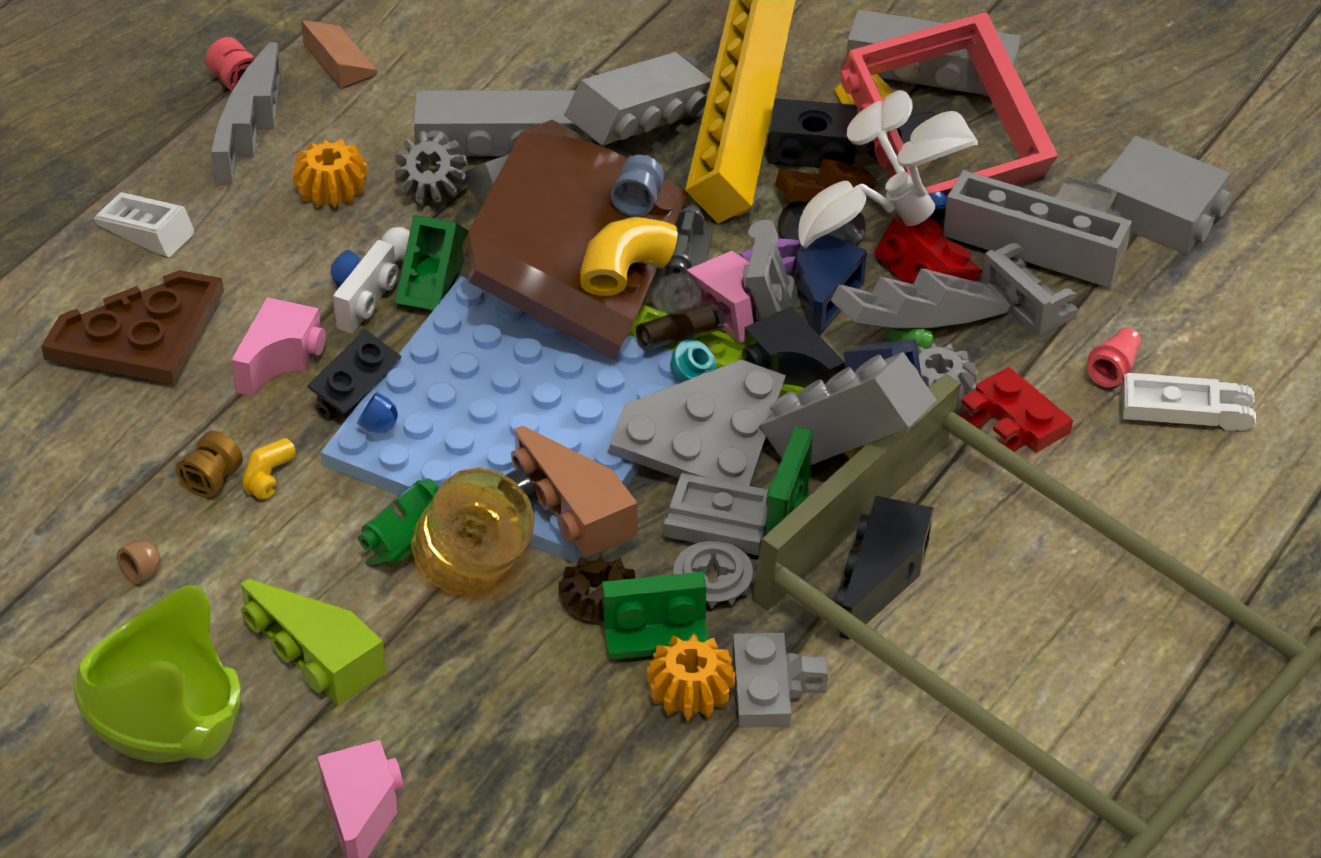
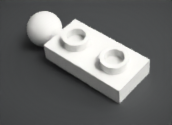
(370, 280)

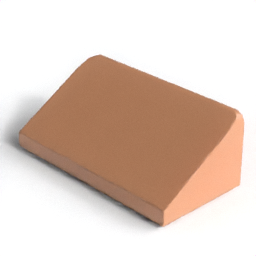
(336, 53)

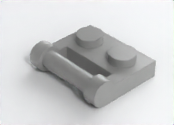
(766, 273)

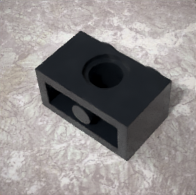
(809, 132)

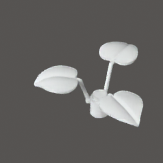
(905, 192)

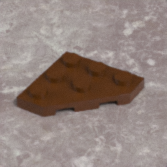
(137, 330)

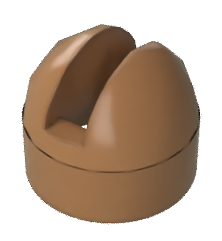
(138, 561)

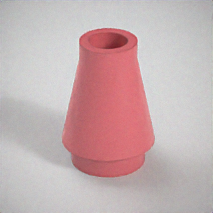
(1114, 358)

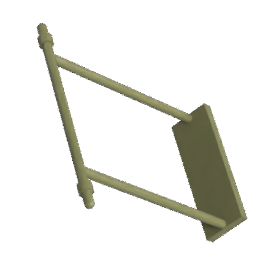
(889, 463)

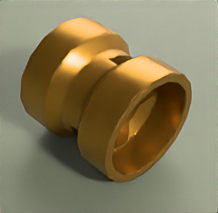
(206, 467)

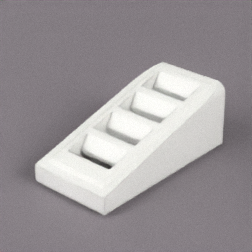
(150, 224)

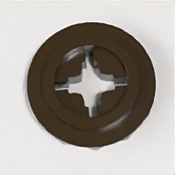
(575, 586)

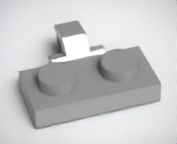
(770, 678)

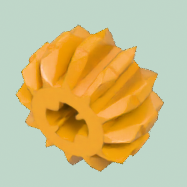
(329, 173)
(691, 676)

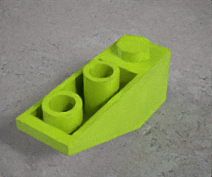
(321, 639)

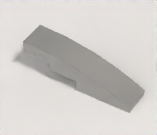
(248, 108)
(928, 303)

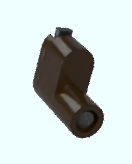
(680, 326)

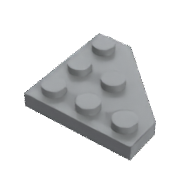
(701, 424)

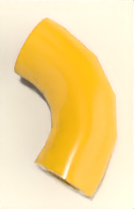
(622, 245)

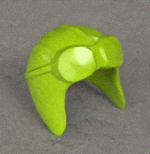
(159, 684)

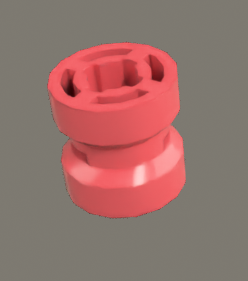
(228, 61)

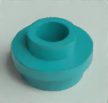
(691, 360)

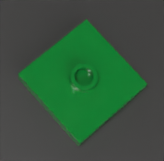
(792, 478)

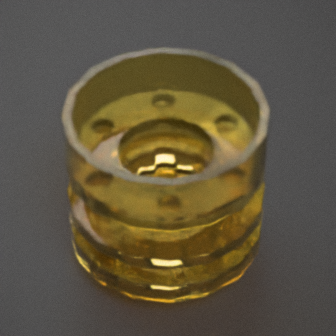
(472, 531)

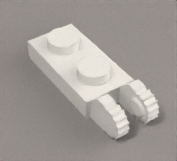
(1188, 401)

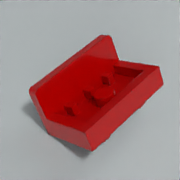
(923, 246)

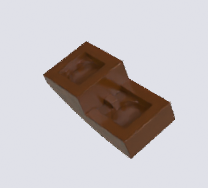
(805, 186)

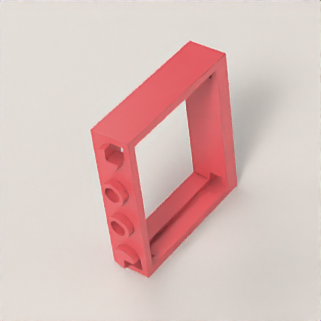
(996, 73)

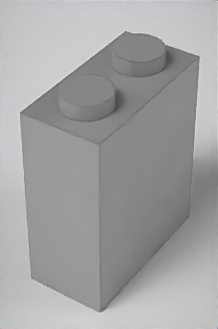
(1167, 194)

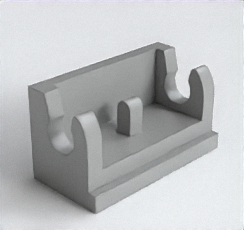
(1029, 297)

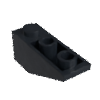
(889, 556)

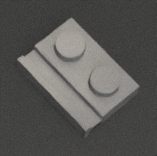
(717, 512)

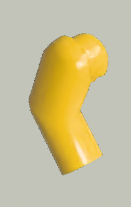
(262, 460)

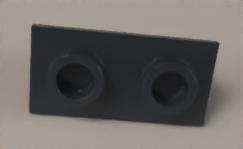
(352, 374)

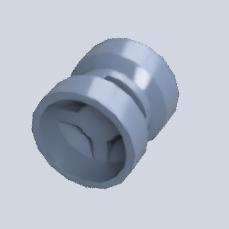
(637, 185)

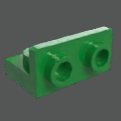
(652, 610)

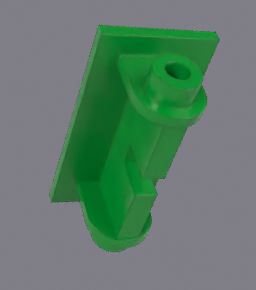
(389, 534)

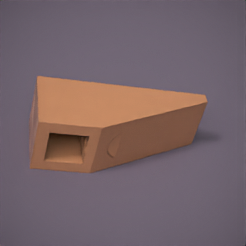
(582, 494)

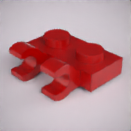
(1021, 409)

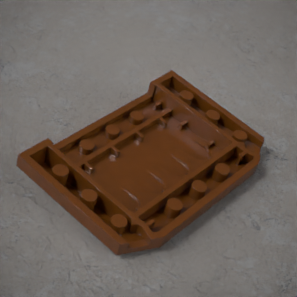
(537, 230)

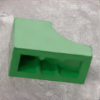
(430, 262)

